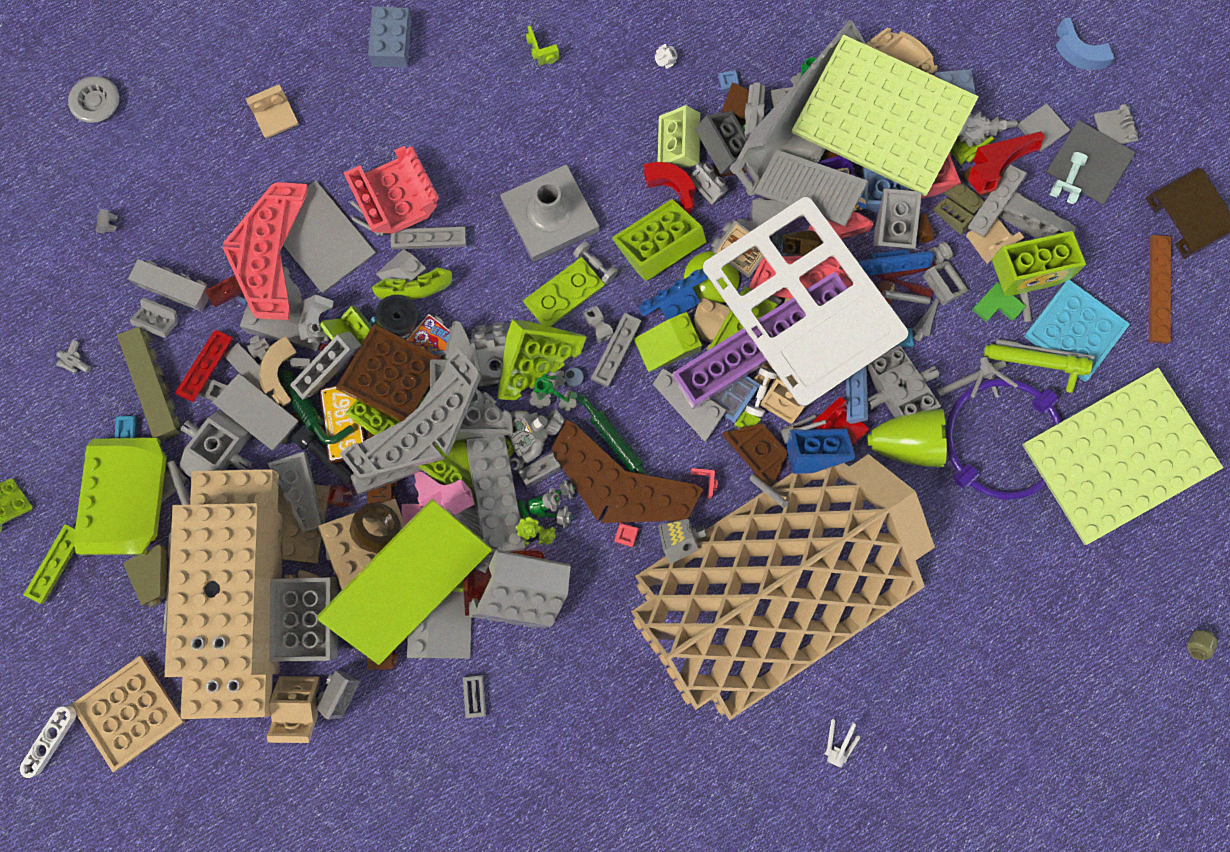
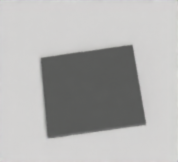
(1104, 164)

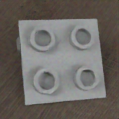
(1117, 124)

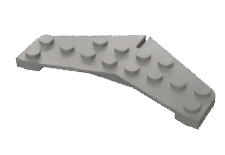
(432, 423)

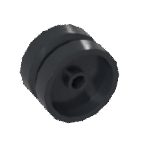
(397, 315)

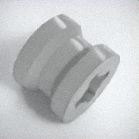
(941, 253)

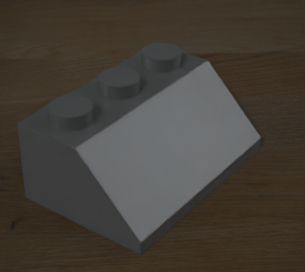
(722, 139)

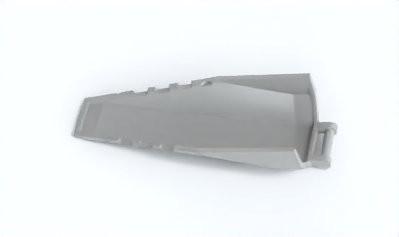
(776, 128)

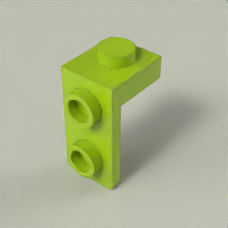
(544, 55)

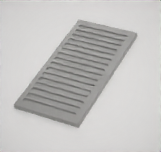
(792, 178)

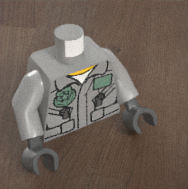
(527, 436)

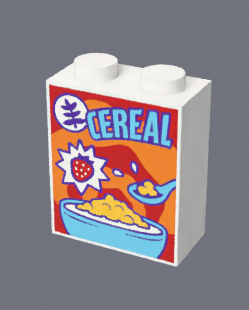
(431, 336)

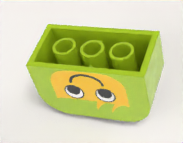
(1038, 263)

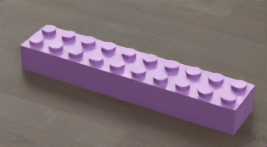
(739, 354)

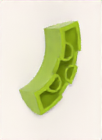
(423, 287)

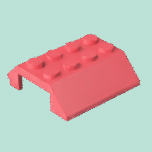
(394, 193)

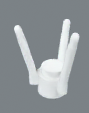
(840, 756)

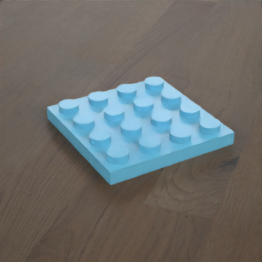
(1077, 325)

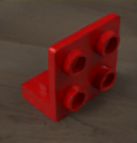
(836, 418)

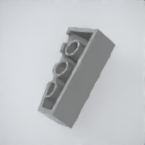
(1034, 219)

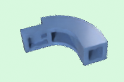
(1079, 53)

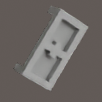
(539, 470)

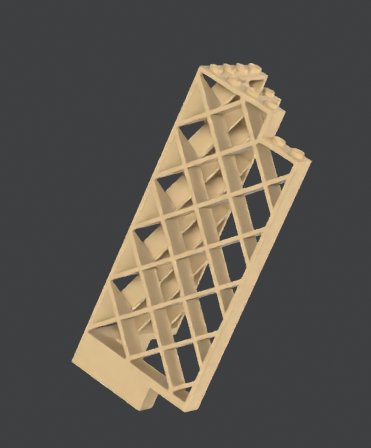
(906, 538)

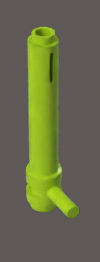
(1068, 364)

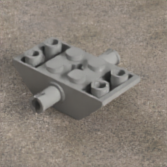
(901, 384)
(218, 430)

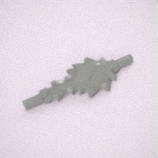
(978, 126)

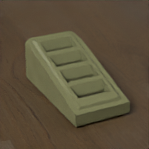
(956, 224)

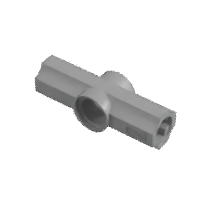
(754, 108)

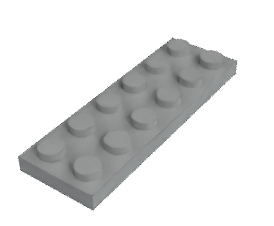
(494, 493)

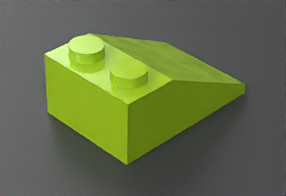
(668, 342)

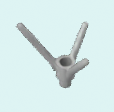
(988, 371)

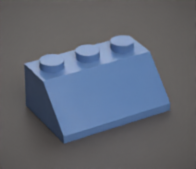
(874, 189)

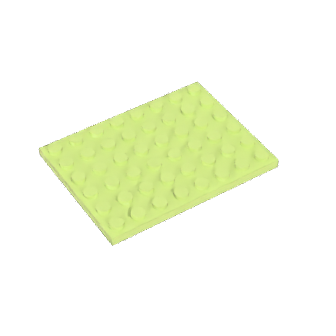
(884, 115)
(1122, 456)

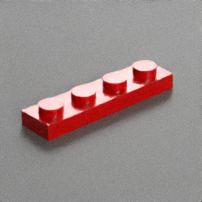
(204, 366)

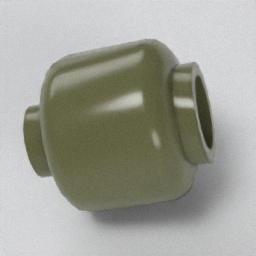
(1202, 644)

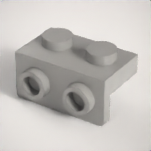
(708, 183)
(155, 318)

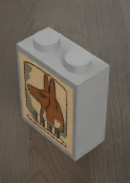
(747, 261)

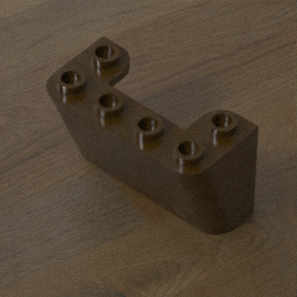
(1195, 211)

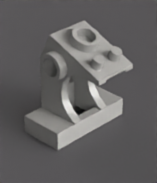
(311, 311)

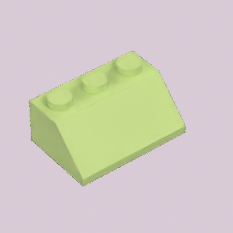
(678, 138)

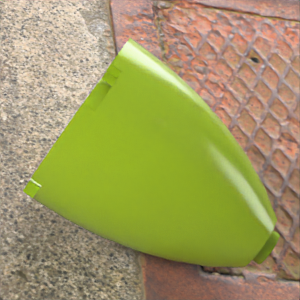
(912, 438)

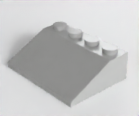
(294, 622)
(443, 632)

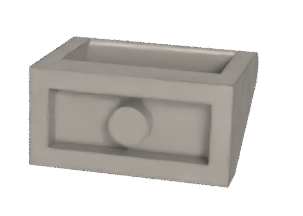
(938, 285)

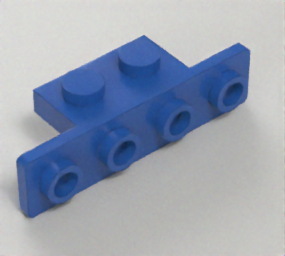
(896, 261)
(676, 298)

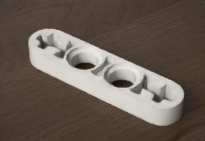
(49, 742)

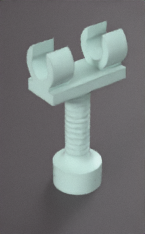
(1078, 159)

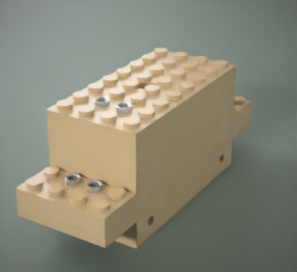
(219, 593)

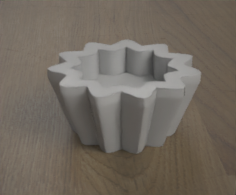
(555, 422)

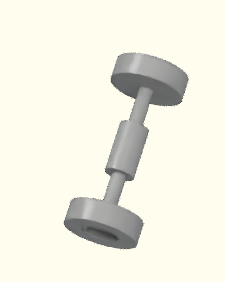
(582, 250)

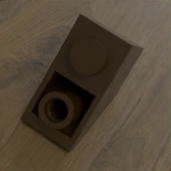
(801, 242)

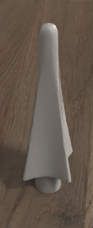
(924, 325)

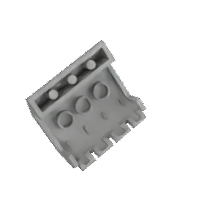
(523, 590)

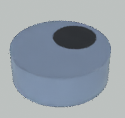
(573, 377)

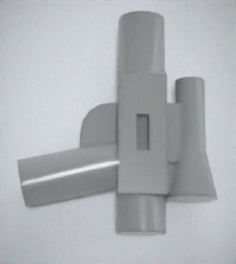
(72, 359)

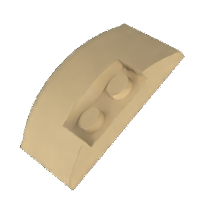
(904, 48)

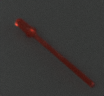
(913, 287)

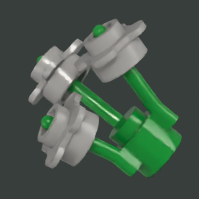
(551, 501)

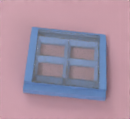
(736, 397)

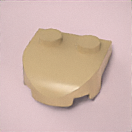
(709, 319)

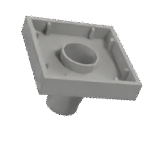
(554, 225)

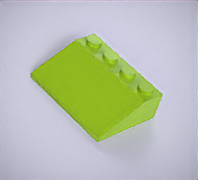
(660, 239)

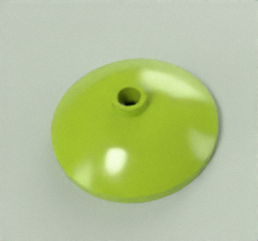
(706, 288)

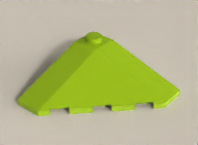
(534, 351)

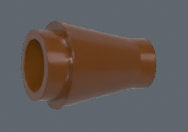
(925, 231)

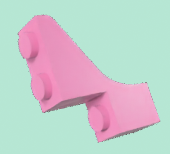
(453, 496)

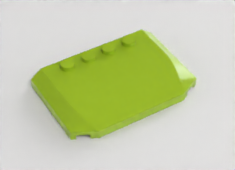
(120, 496)

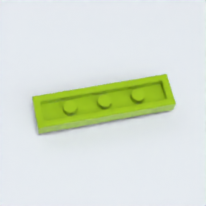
(52, 566)

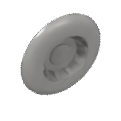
(97, 104)

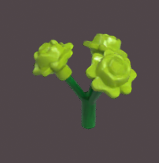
(528, 528)

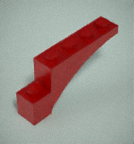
(995, 157)

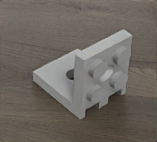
(486, 346)

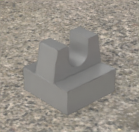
(103, 221)

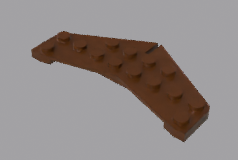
(628, 494)

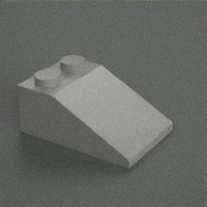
(897, 219)
(337, 695)

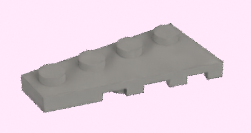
(702, 418)
(299, 489)

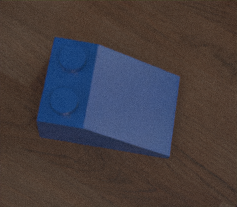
(818, 449)

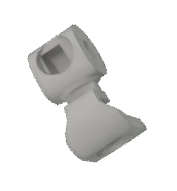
(595, 318)

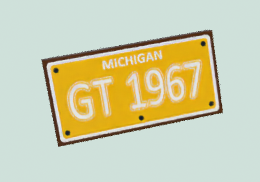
(335, 419)

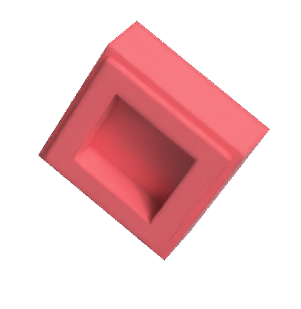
(626, 535)

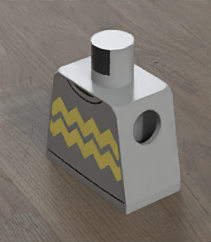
(680, 539)

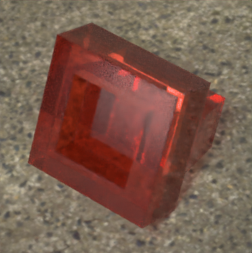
(336, 496)

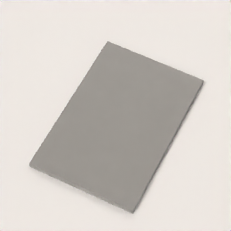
(325, 241)

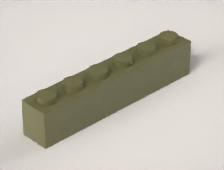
(149, 383)

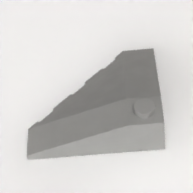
(278, 329)
(482, 416)

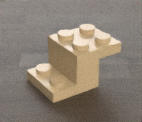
(781, 402)
(293, 709)

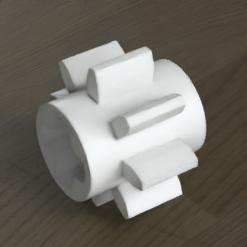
(666, 56)

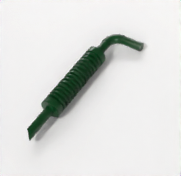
(307, 411)
(611, 435)

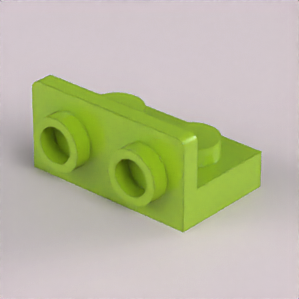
(964, 153)

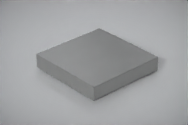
(1046, 121)

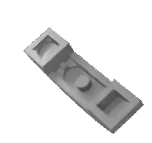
(245, 366)

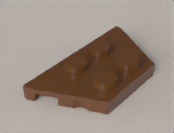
(758, 450)

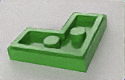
(996, 300)

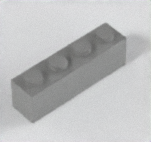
(169, 285)
(326, 365)

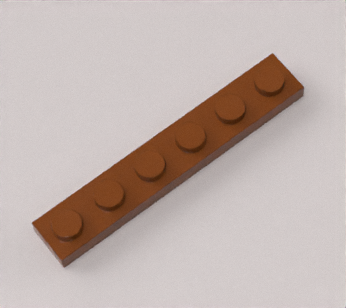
(1160, 289)

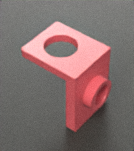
(712, 485)

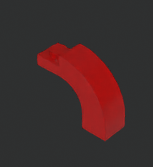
(674, 177)

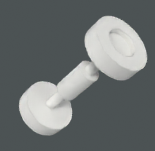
(755, 410)

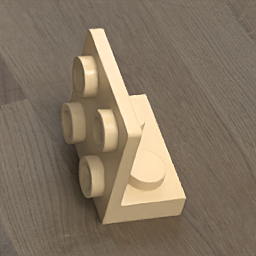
(272, 111)
(993, 241)

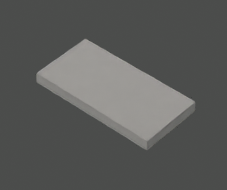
(255, 412)

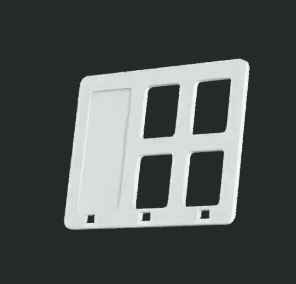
(832, 337)

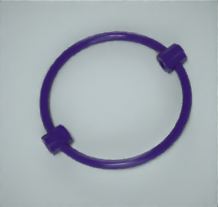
(967, 474)

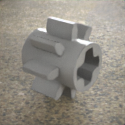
(258, 347)

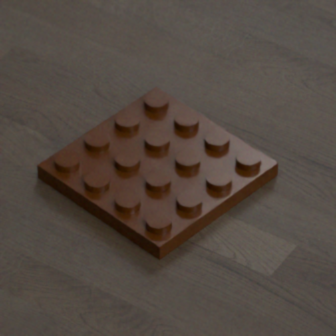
(388, 374)

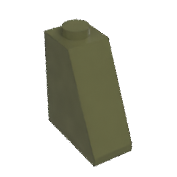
(149, 575)

